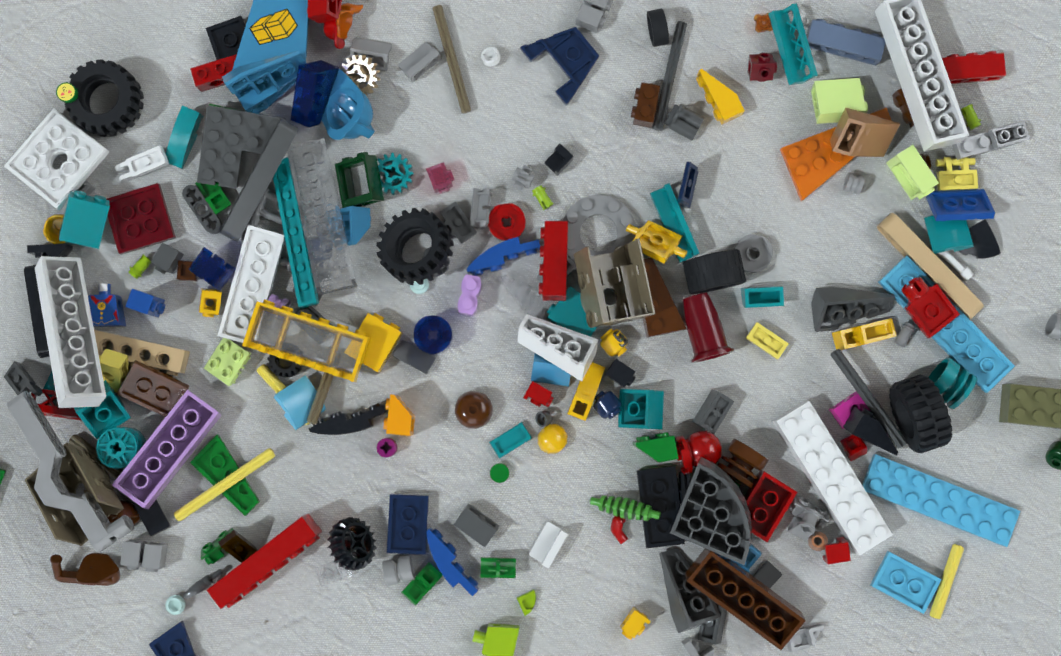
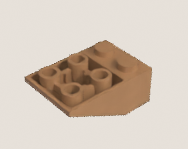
(862, 134)

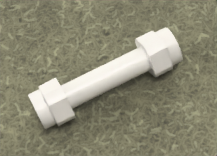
(964, 272)

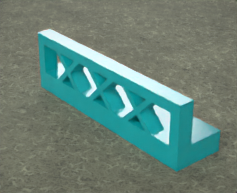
(790, 47)
(674, 220)

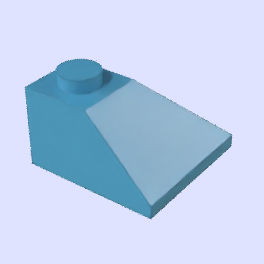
(356, 222)

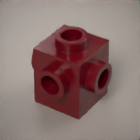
(761, 67)

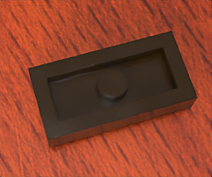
(237, 546)

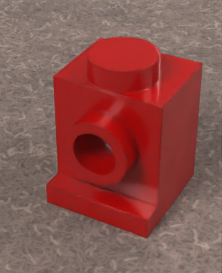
(539, 395)

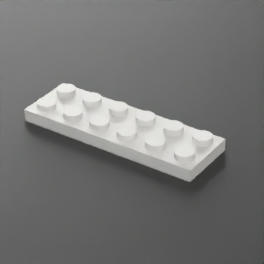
(251, 280)

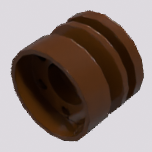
(742, 463)

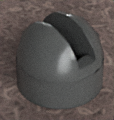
(543, 415)

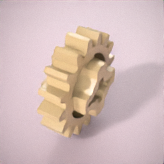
(363, 68)

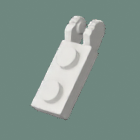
(143, 163)

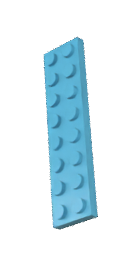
(958, 338)
(940, 500)

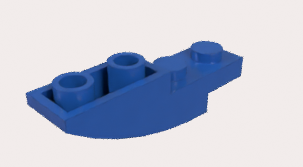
(494, 256)
(443, 556)

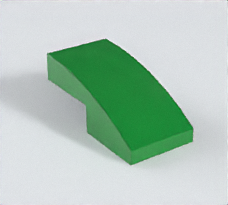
(214, 196)
(422, 584)

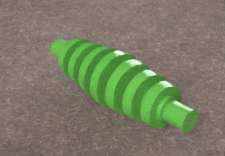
(625, 508)

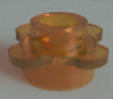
(759, 27)

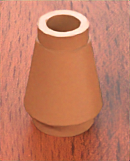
(818, 547)

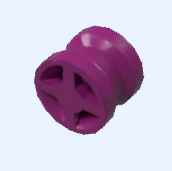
(386, 447)

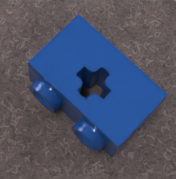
(145, 303)

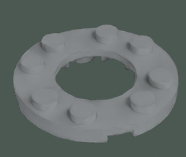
(597, 206)

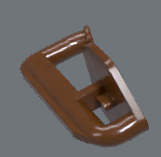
(94, 570)

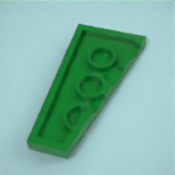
(216, 464)

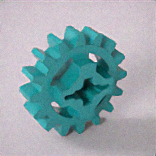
(400, 177)

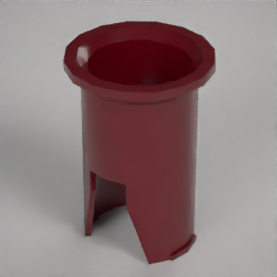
(704, 328)

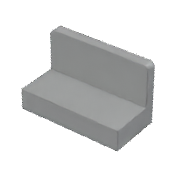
(372, 49)
(419, 61)

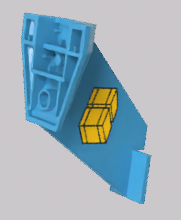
(269, 53)

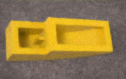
(864, 334)

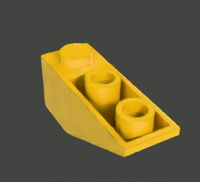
(723, 100)
(586, 392)

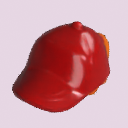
(338, 29)

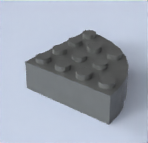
(715, 514)

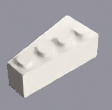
(558, 345)

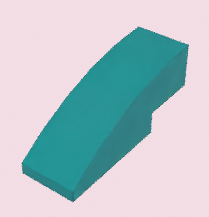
(183, 136)

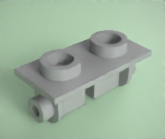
(479, 212)
(802, 503)

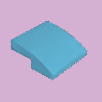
(297, 401)

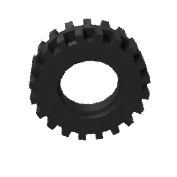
(400, 232)

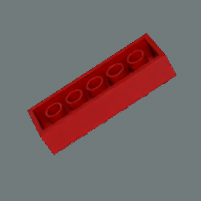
(265, 560)

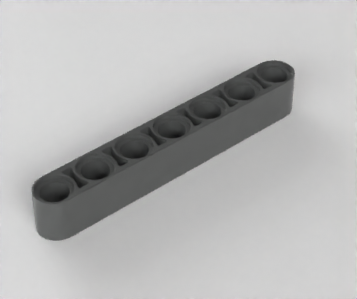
(259, 180)

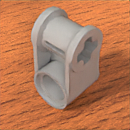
(804, 523)

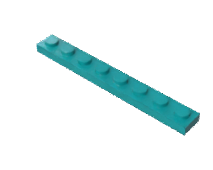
(294, 236)

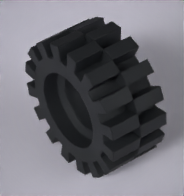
(283, 371)

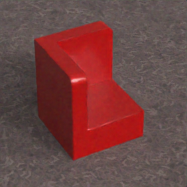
(837, 552)

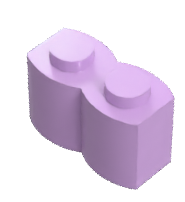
(471, 289)

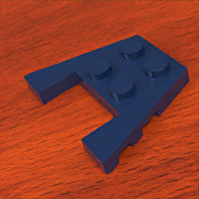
(571, 54)

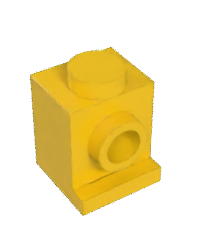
(215, 295)
(634, 623)

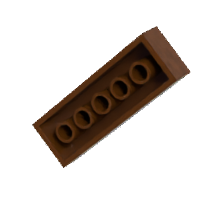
(745, 597)

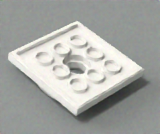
(36, 156)

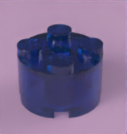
(212, 268)
(444, 335)

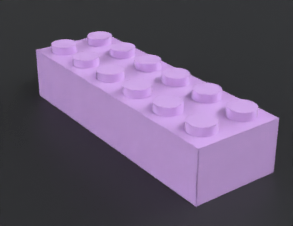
(167, 450)

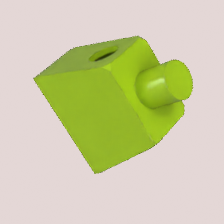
(498, 639)

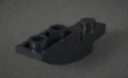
(341, 424)

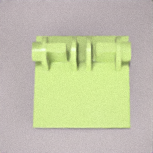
(227, 361)

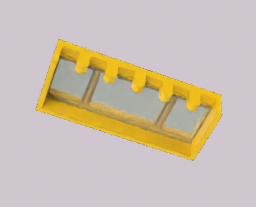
(306, 340)

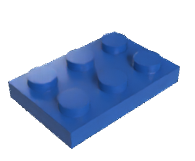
(960, 205)

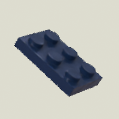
(407, 524)

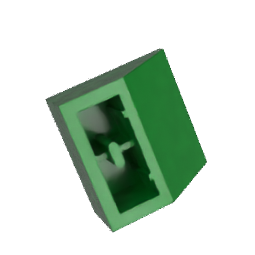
(660, 448)

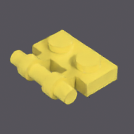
(957, 179)

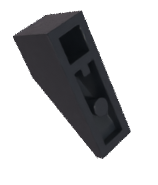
(865, 426)

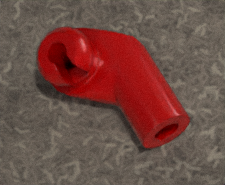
(616, 529)

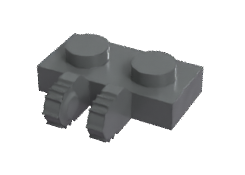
(458, 222)

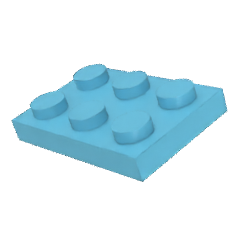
(905, 582)

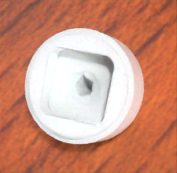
(490, 56)

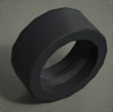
(657, 27)

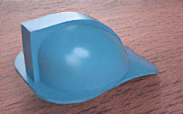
(347, 110)

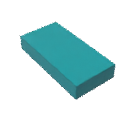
(510, 440)

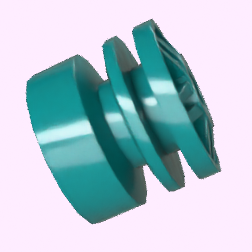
(952, 384)
(128, 439)

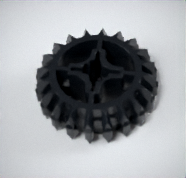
(351, 539)

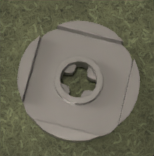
(764, 254)

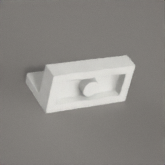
(548, 544)

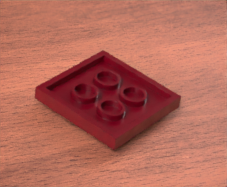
(139, 219)

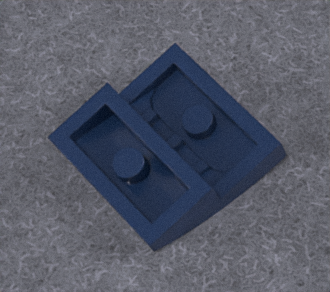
(687, 185)

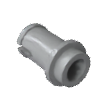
(905, 334)

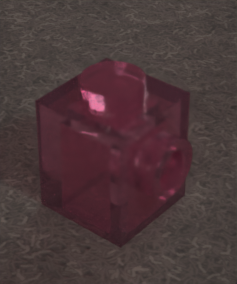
(440, 178)

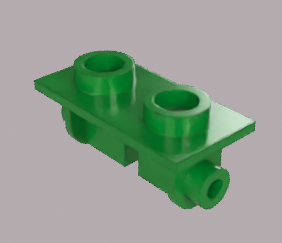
(212, 551)

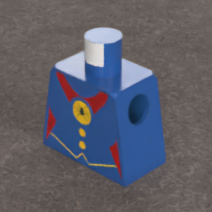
(106, 308)

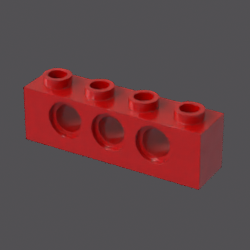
(210, 74)

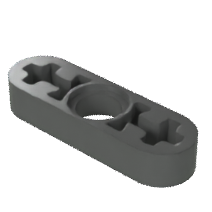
(190, 201)

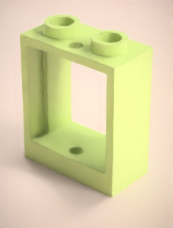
(912, 173)

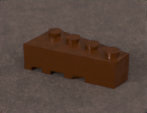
(666, 315)

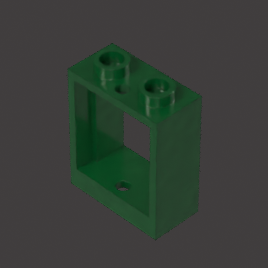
(346, 185)

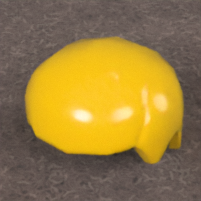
(52, 228)
(552, 439)

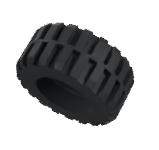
(124, 111)
(920, 413)

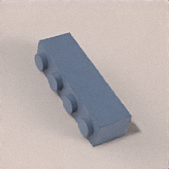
(845, 42)

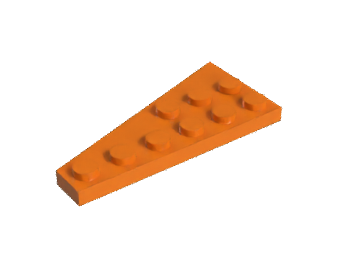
(814, 162)

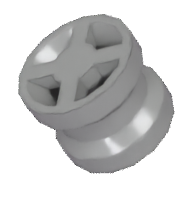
(853, 183)

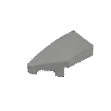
(804, 638)

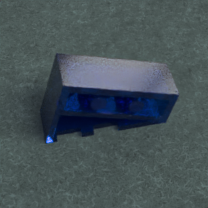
(312, 92)

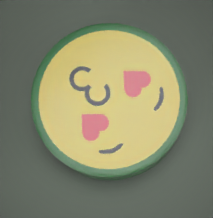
(67, 92)

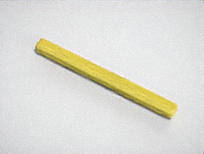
(224, 484)

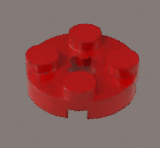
(506, 211)

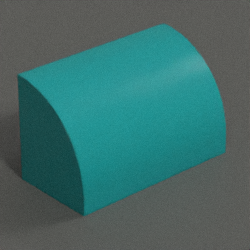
(762, 297)

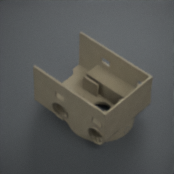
(614, 272)
(76, 468)

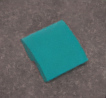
(948, 235)

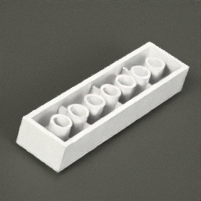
(921, 73)
(69, 332)
(832, 478)

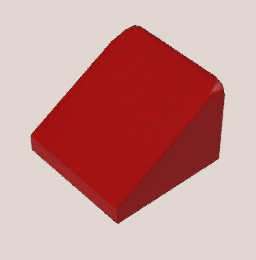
(853, 447)

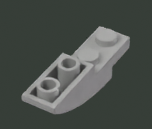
(991, 140)

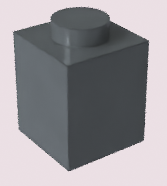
(166, 259)

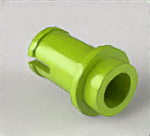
(971, 117)
(542, 197)
(140, 266)

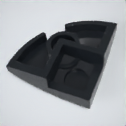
(983, 241)

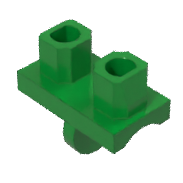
(498, 567)

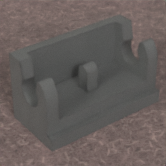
(713, 411)
(476, 525)

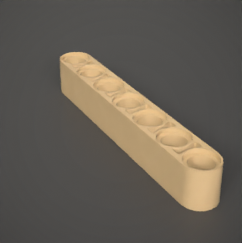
(911, 245)

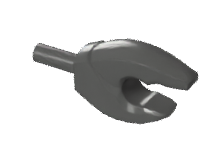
(201, 585)

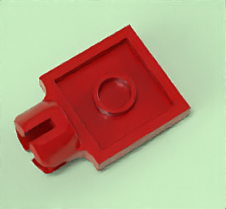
(928, 306)

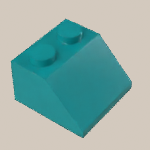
(641, 409)
(106, 416)

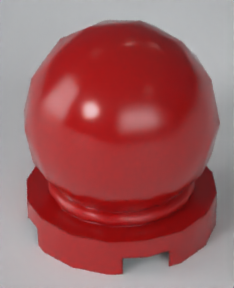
(696, 446)

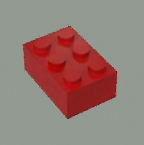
(767, 504)

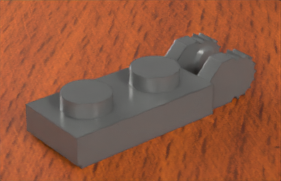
(20, 380)

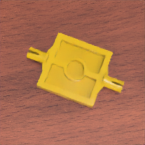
(657, 241)

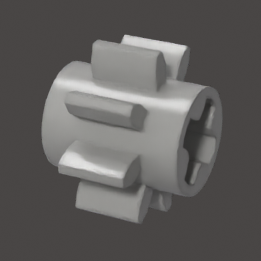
(522, 177)

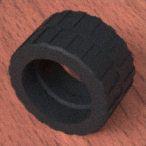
(714, 271)

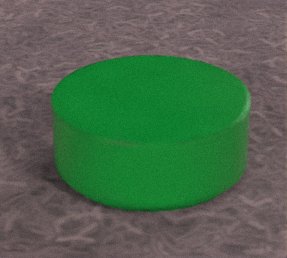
(499, 473)

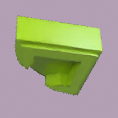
(527, 601)

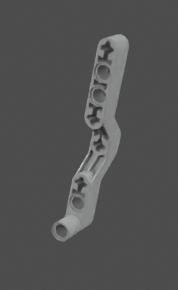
(49, 484)

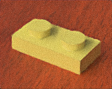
(767, 340)

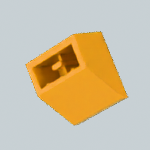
(400, 418)

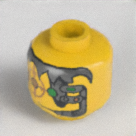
(614, 342)

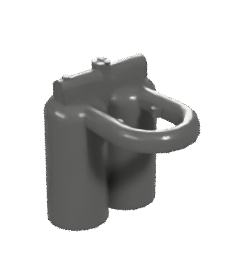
(684, 121)

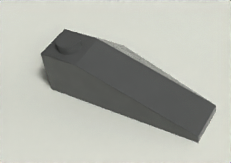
(842, 305)
(687, 604)

